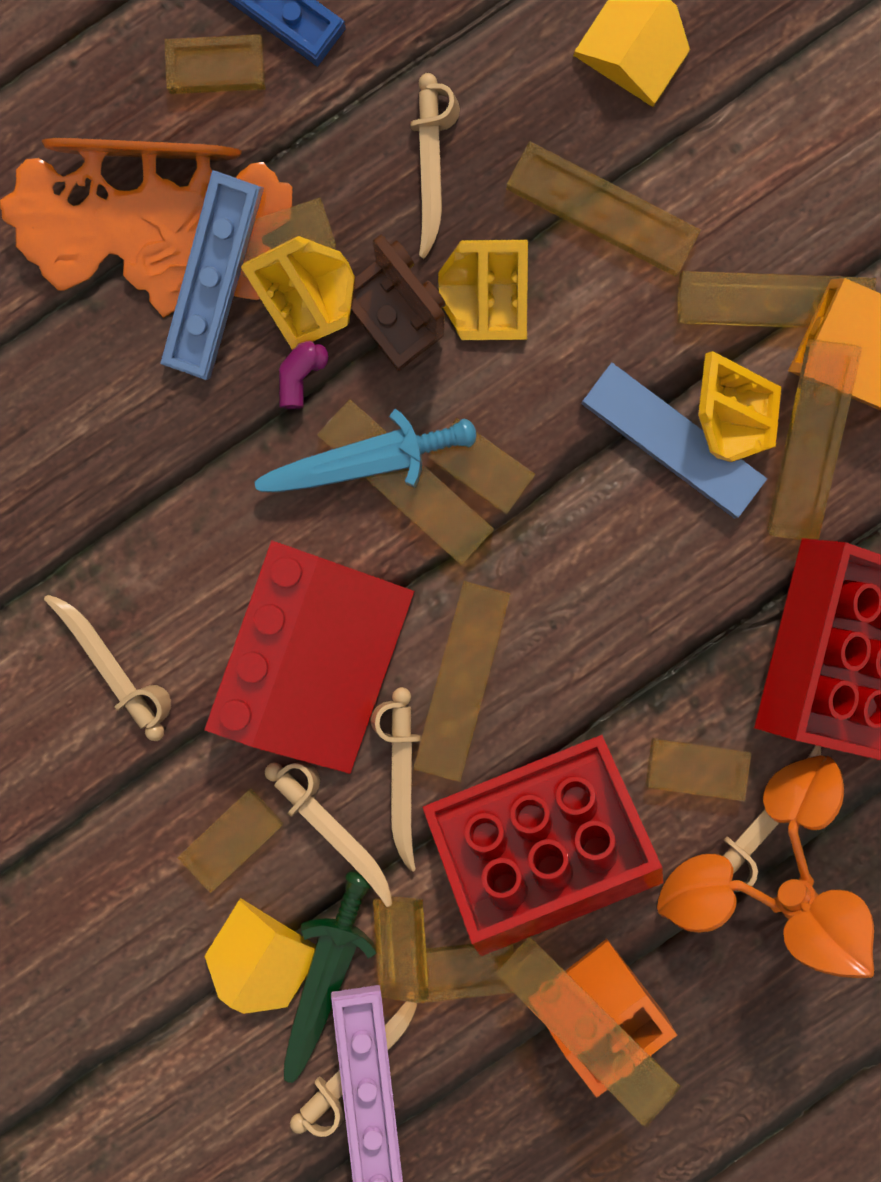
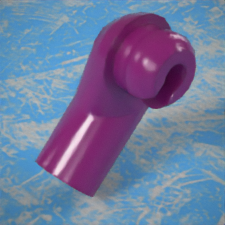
(295, 368)

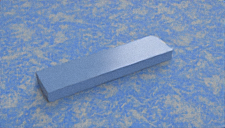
(211, 274)
(671, 440)

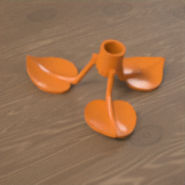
(823, 930)

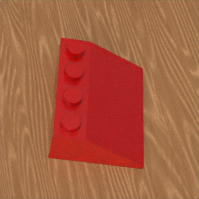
(828, 652)
(309, 659)
(542, 845)

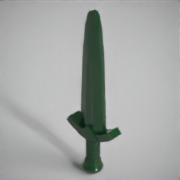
(327, 970)

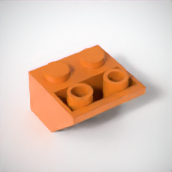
(624, 998)

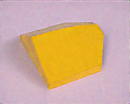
(636, 45)
(303, 288)
(487, 289)
(737, 409)
(257, 961)

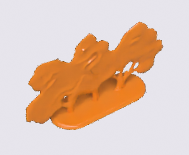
(143, 226)

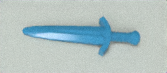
(368, 457)

